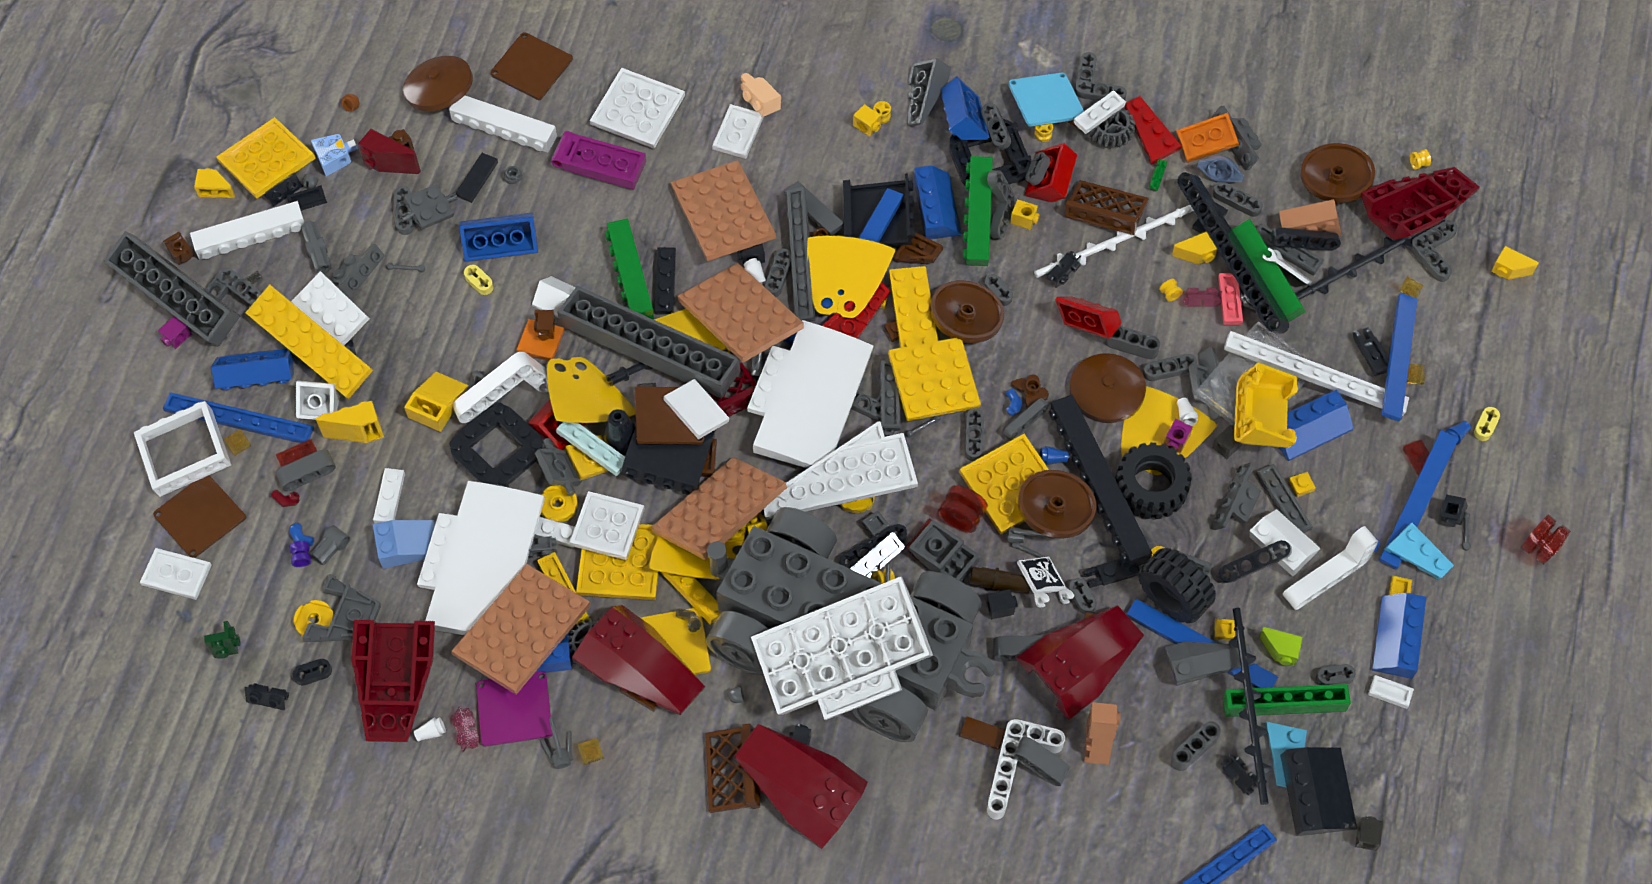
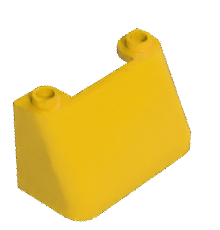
(1263, 407)

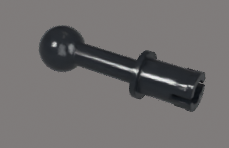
(623, 373)

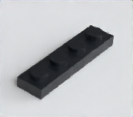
(665, 280)

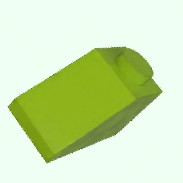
(1281, 645)

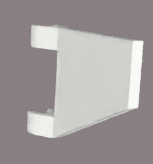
(1278, 259)

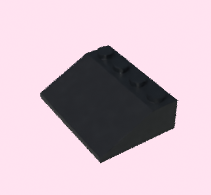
(1318, 790)

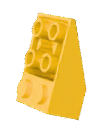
(433, 401)
(352, 423)

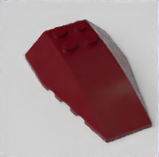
(1418, 202)
(1082, 657)
(637, 659)
(391, 675)
(802, 782)

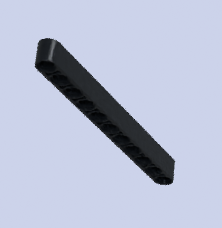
(1238, 256)

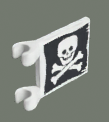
(1043, 579)

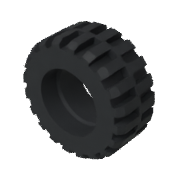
(1162, 460)
(1177, 585)

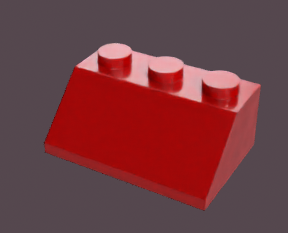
(1058, 174)
(1088, 316)

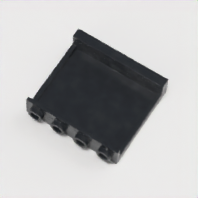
(862, 201)
(667, 464)

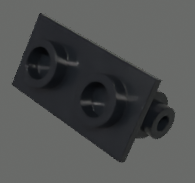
(282, 189)
(1070, 264)
(259, 695)
(1236, 767)

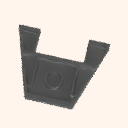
(352, 607)

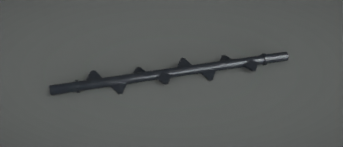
(1361, 260)
(1249, 713)

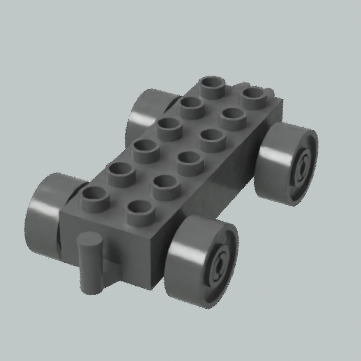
(789, 575)

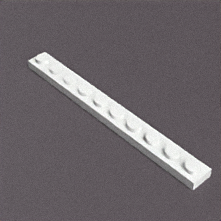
(1307, 370)

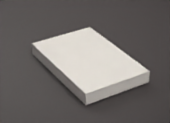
(737, 131)
(696, 409)
(175, 573)

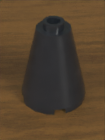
(618, 431)

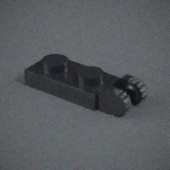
(1372, 351)
(1110, 573)

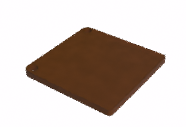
(531, 66)
(657, 421)
(199, 515)

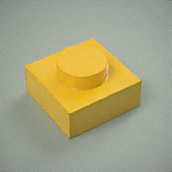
(1302, 484)

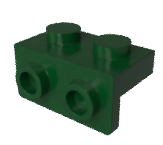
(223, 643)

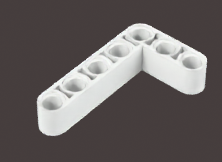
(498, 383)
(1333, 571)
(1007, 759)

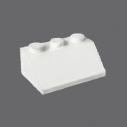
(1276, 528)

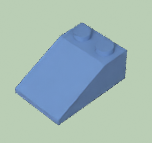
(402, 541)

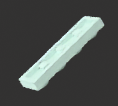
(592, 446)

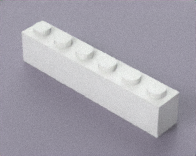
(503, 123)
(247, 230)

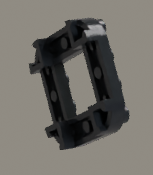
(1016, 153)
(478, 428)

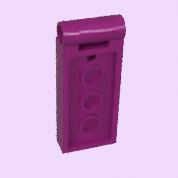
(599, 160)

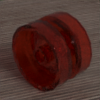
(962, 508)
(1544, 538)

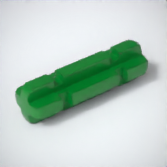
(1157, 175)

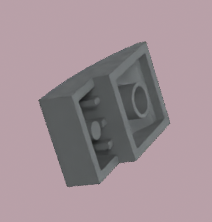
(944, 552)

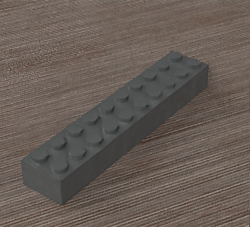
(648, 341)

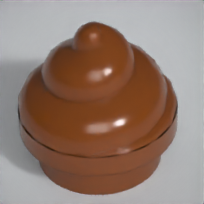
(350, 102)

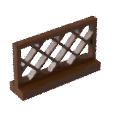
(1103, 216)
(751, 788)

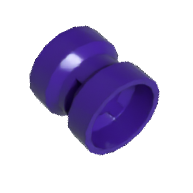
(300, 554)

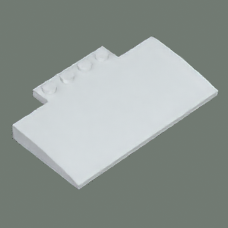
(808, 394)
(478, 553)
(843, 651)

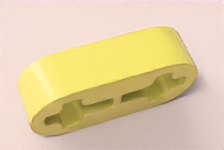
(481, 277)
(1484, 423)

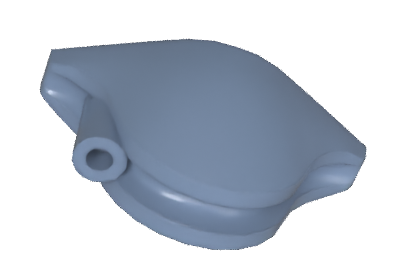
(1221, 169)

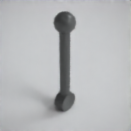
(421, 268)
(909, 433)
(1466, 546)

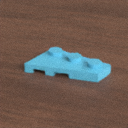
(1420, 551)
(1280, 739)

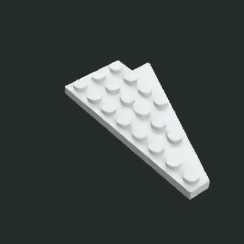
(855, 471)

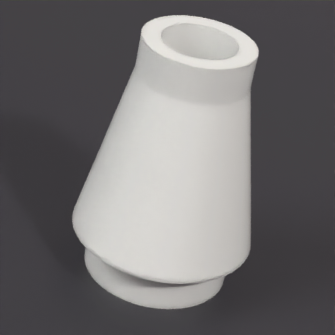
(755, 269)
(1186, 412)
(431, 729)

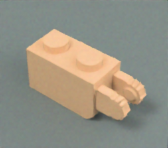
(760, 94)

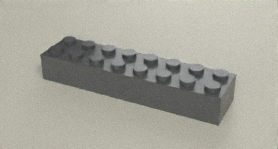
(172, 288)

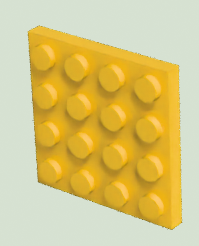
(265, 157)
(934, 379)
(1000, 478)
(621, 578)

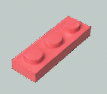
(1231, 299)

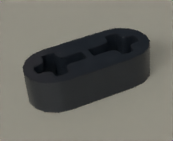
(312, 672)

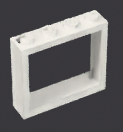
(193, 472)

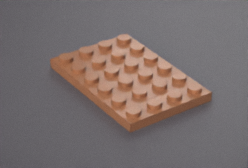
(723, 210)
(740, 312)
(719, 507)
(521, 629)

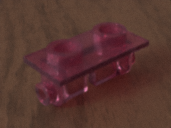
(1195, 296)
(462, 721)

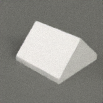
(551, 294)
(315, 399)

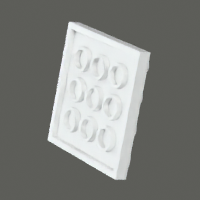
(637, 108)
(330, 308)

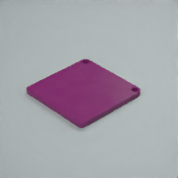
(511, 716)

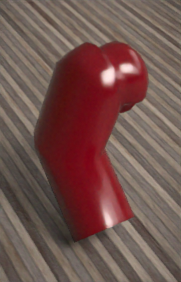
(285, 501)

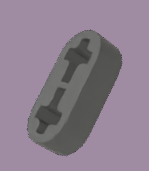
(1037, 168)
(1000, 287)
(1085, 594)
(1335, 671)

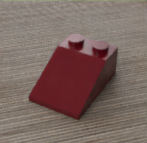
(387, 155)

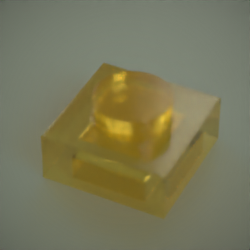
(1411, 287)
(1416, 374)
(237, 442)
(590, 751)

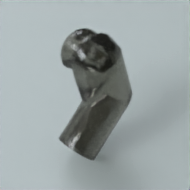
(253, 278)
(691, 617)

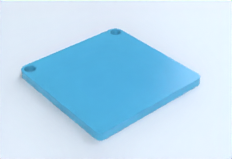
(1046, 99)

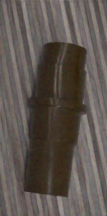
(999, 580)

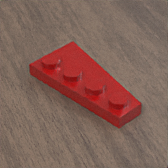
(1156, 138)
(856, 325)

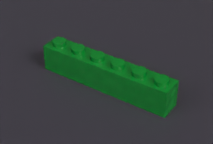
(979, 212)
(629, 267)
(1268, 270)
(1290, 700)

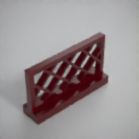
(741, 398)

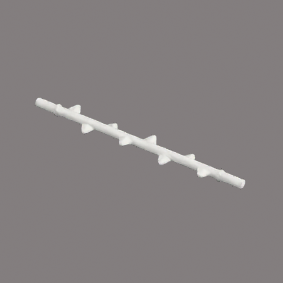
(1111, 243)

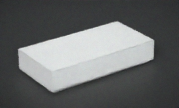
(1390, 691)

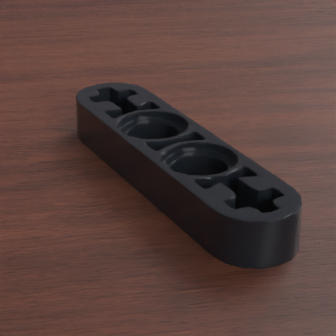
(1285, 236)
(870, 543)
(1254, 559)

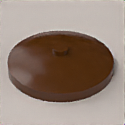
(438, 83)
(1337, 172)
(967, 311)
(1108, 388)
(1056, 504)

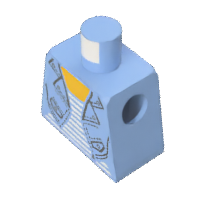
(333, 152)

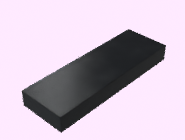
(476, 177)

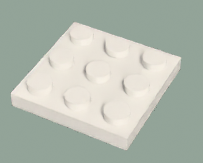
(607, 525)

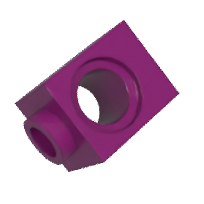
(174, 332)
(1181, 430)

